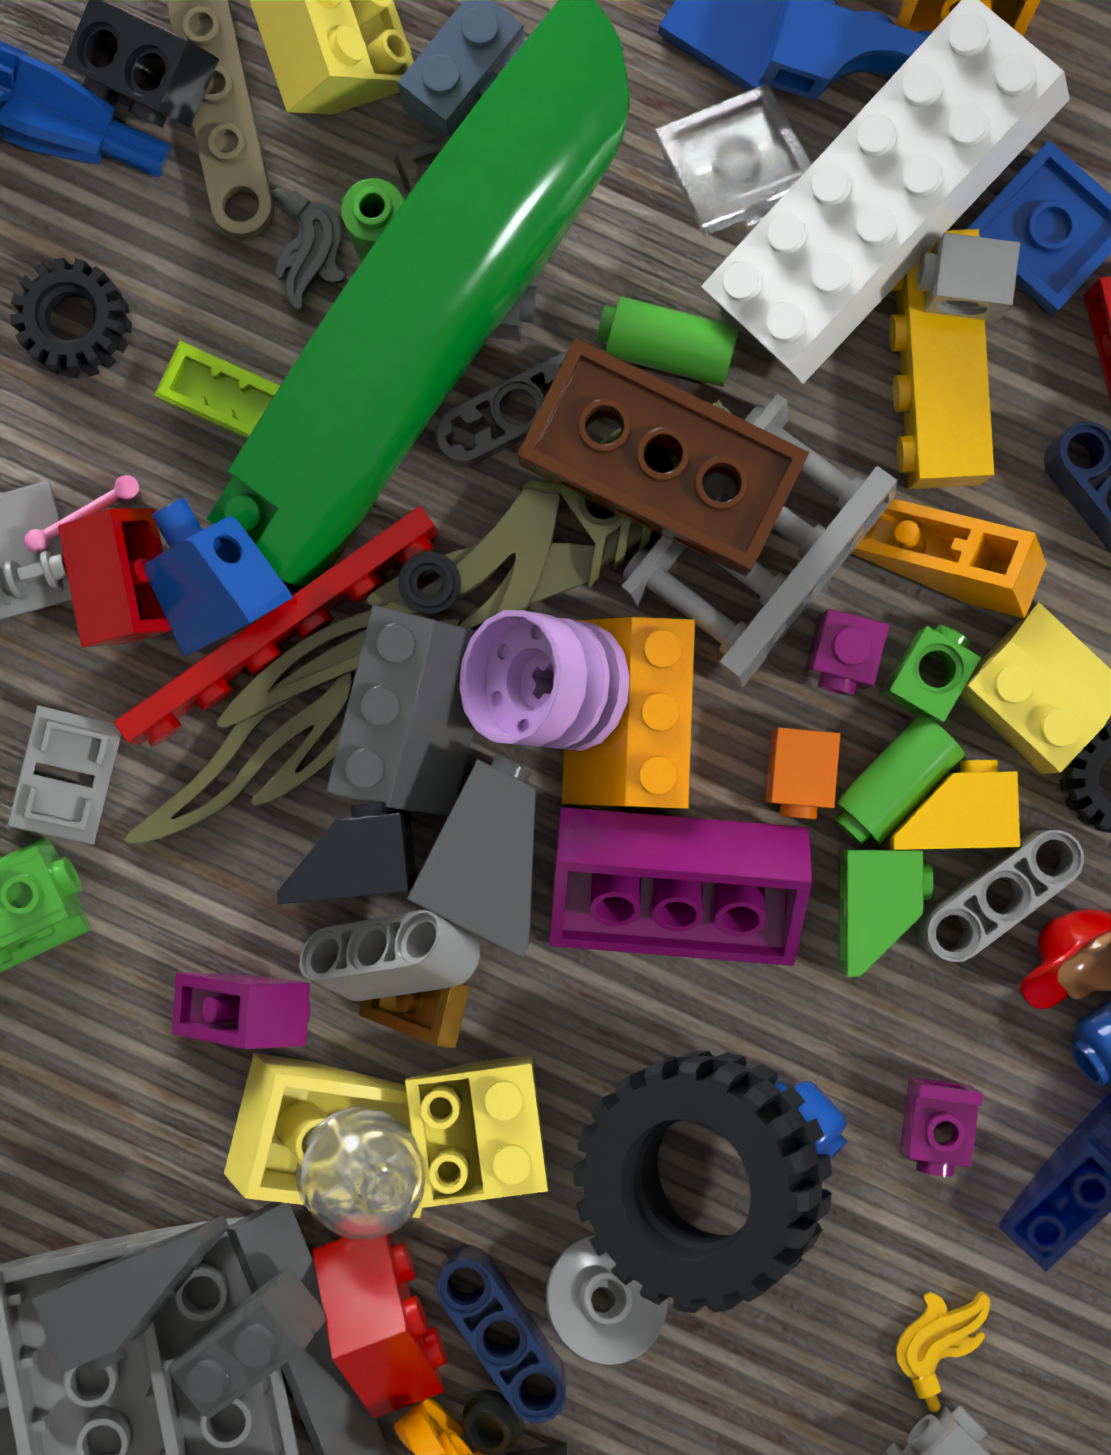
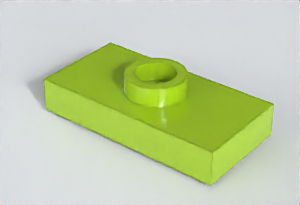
(215, 390)

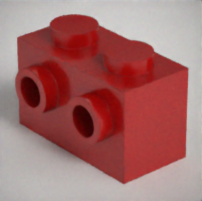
(108, 576)

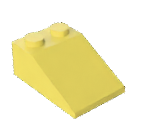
(280, 1110)

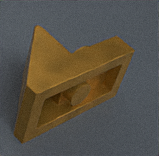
(426, 1015)

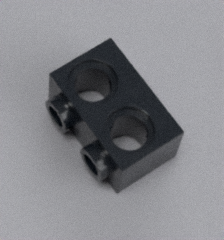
(141, 61)

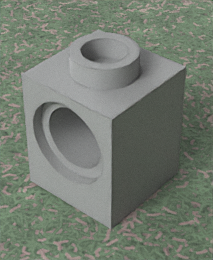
(969, 276)

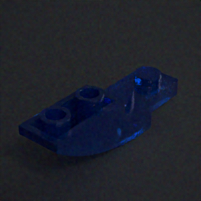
(1066, 1193)

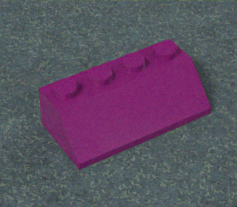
(680, 886)

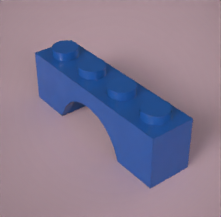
(824, 42)

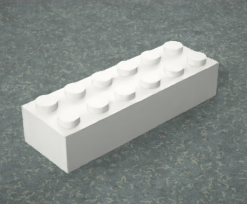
(889, 187)

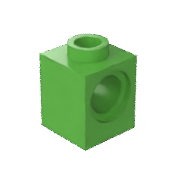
(911, 692)

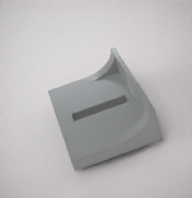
(58, 805)

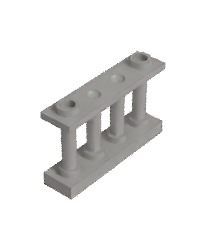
(783, 597)

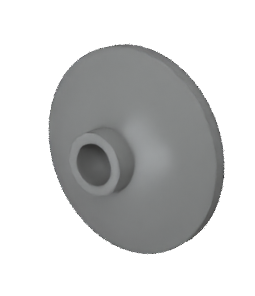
(601, 1338)

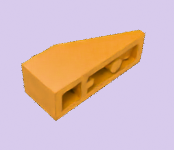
(957, 555)

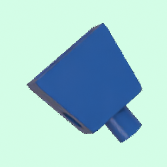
(210, 578)

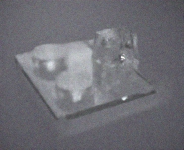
(733, 159)

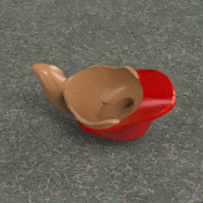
(1072, 958)

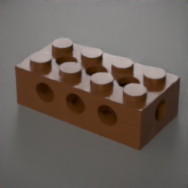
(652, 415)

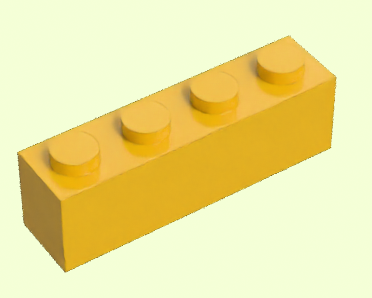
(940, 391)

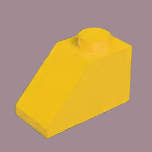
(964, 812)

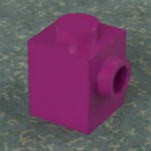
(845, 652)

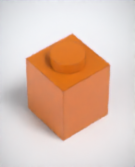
(802, 771)

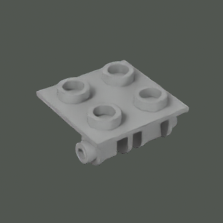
(28, 578)

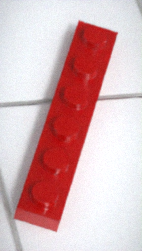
(259, 643)

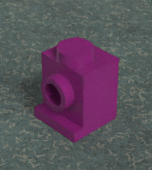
(928, 1105)

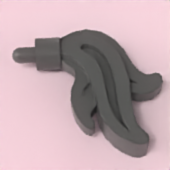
(313, 249)

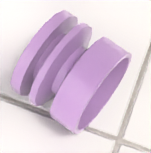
(543, 681)

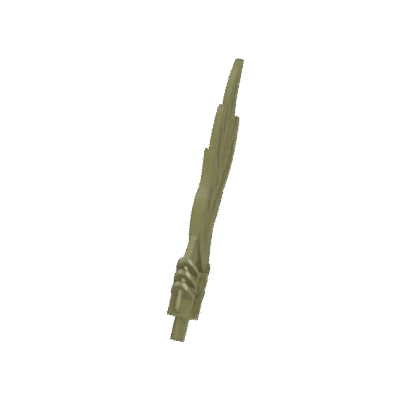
(537, 574)

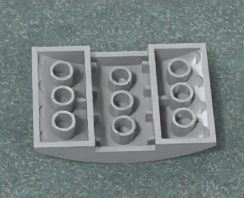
(136, 1401)

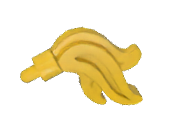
(939, 1336)

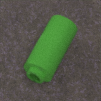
(368, 210)
(668, 340)
(897, 781)

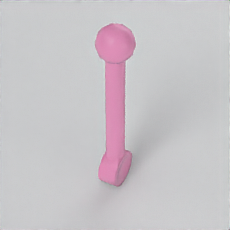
(125, 489)

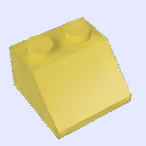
(1042, 691)

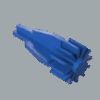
(64, 119)

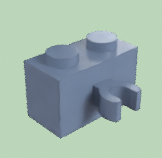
(460, 65)

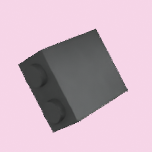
(486, 858)

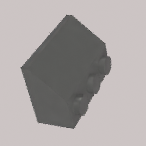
(405, 716)

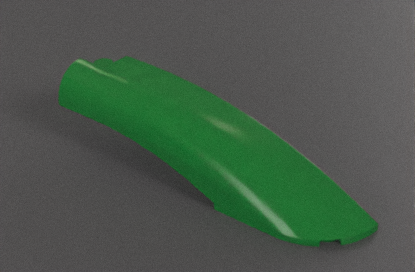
(431, 292)

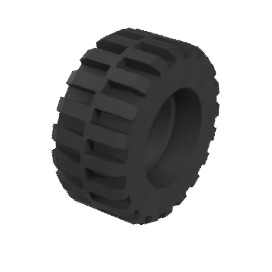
(643, 1228)

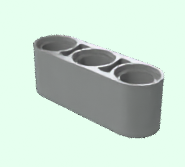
(1028, 890)
(390, 956)

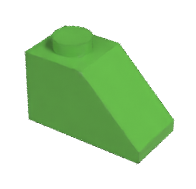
(877, 902)

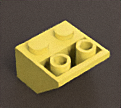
(333, 51)
(479, 1131)

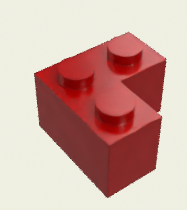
(376, 1326)

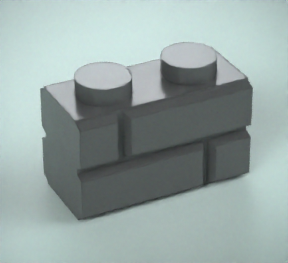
(248, 1343)

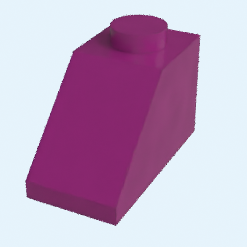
(241, 1010)

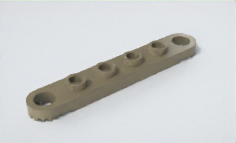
(225, 119)

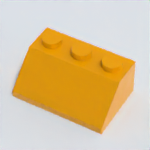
(649, 750)

